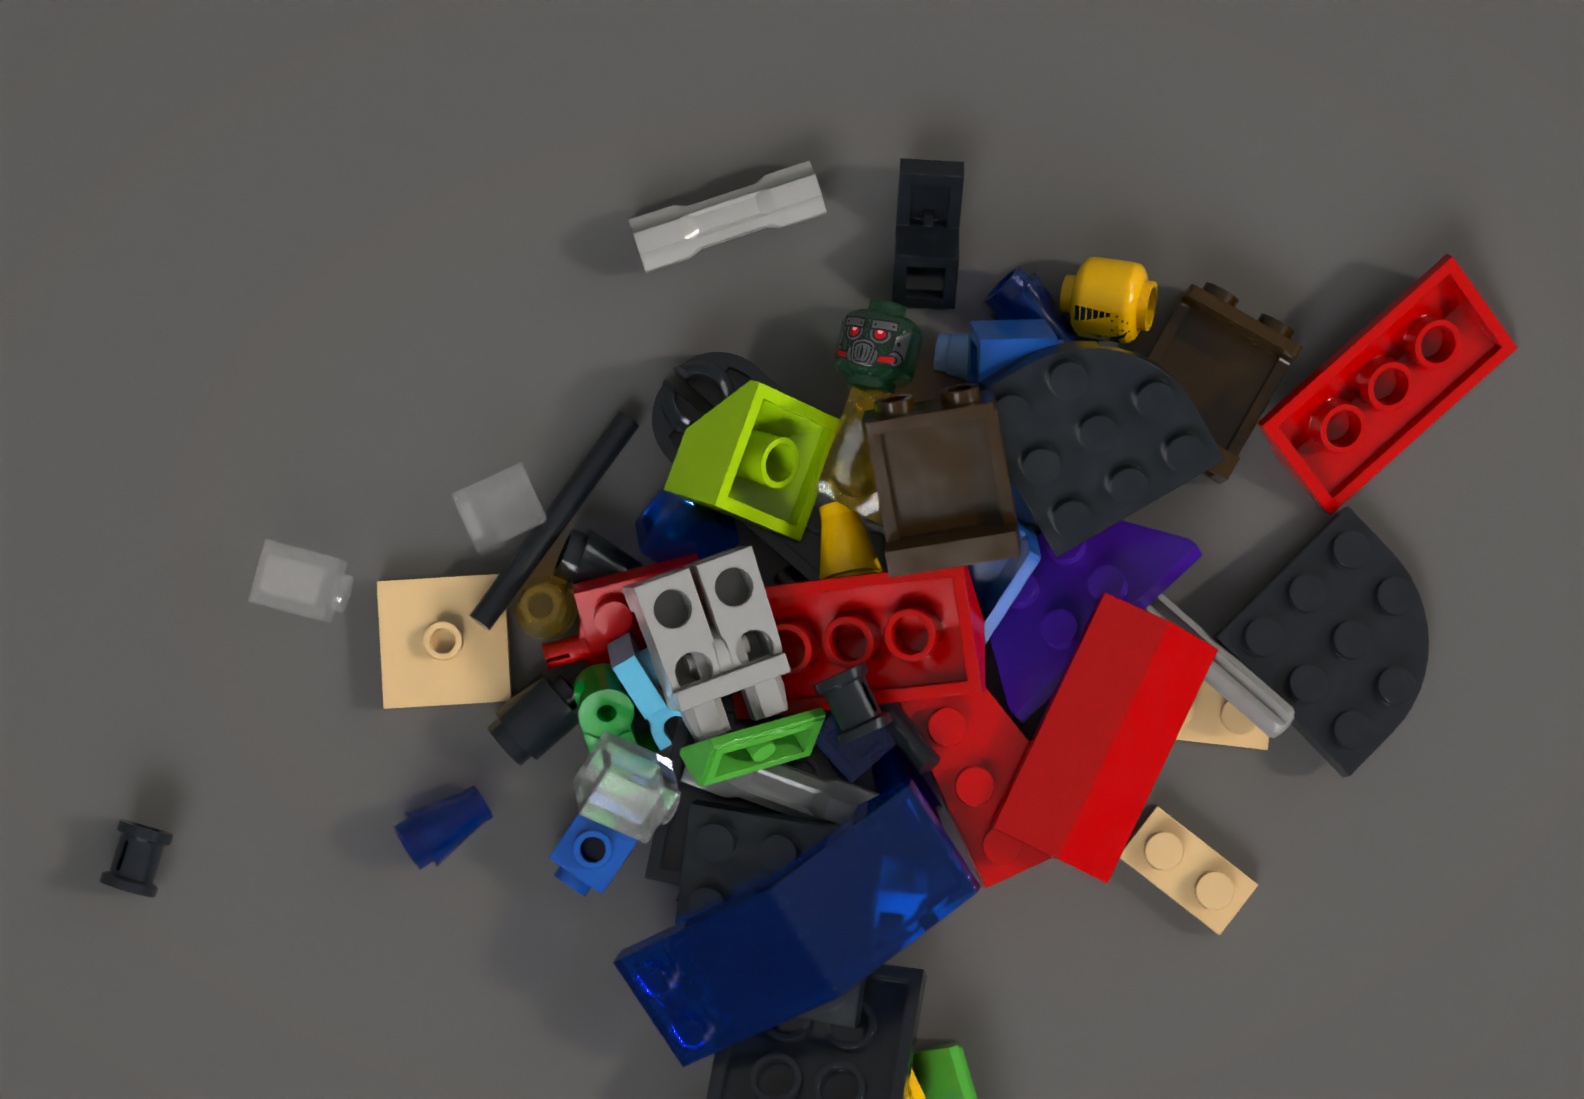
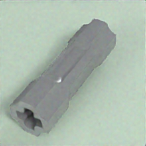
(771, 202)

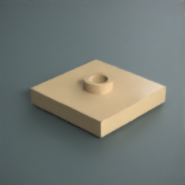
(435, 649)

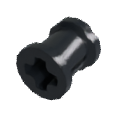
(852, 703)
(136, 858)

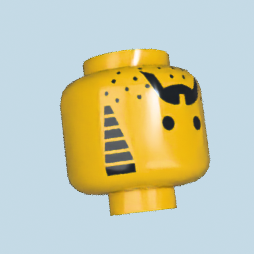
(1109, 299)

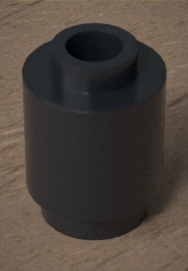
(536, 718)

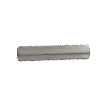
(1232, 677)

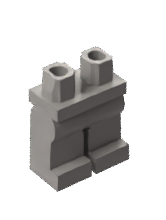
(711, 638)

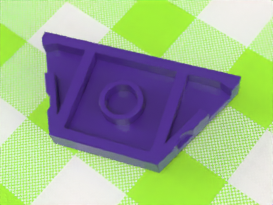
(1060, 595)

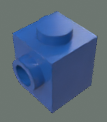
(590, 855)

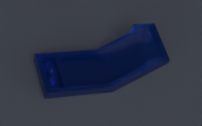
(803, 931)

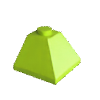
(755, 459)

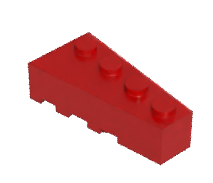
(977, 764)

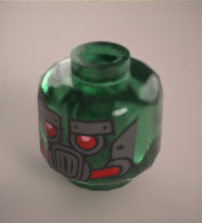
(878, 347)

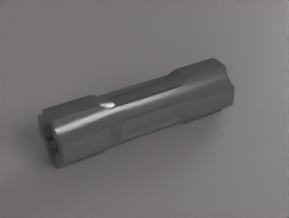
(792, 792)

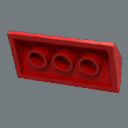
(1386, 385)
(912, 631)
(1104, 737)

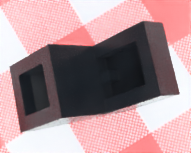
(927, 233)

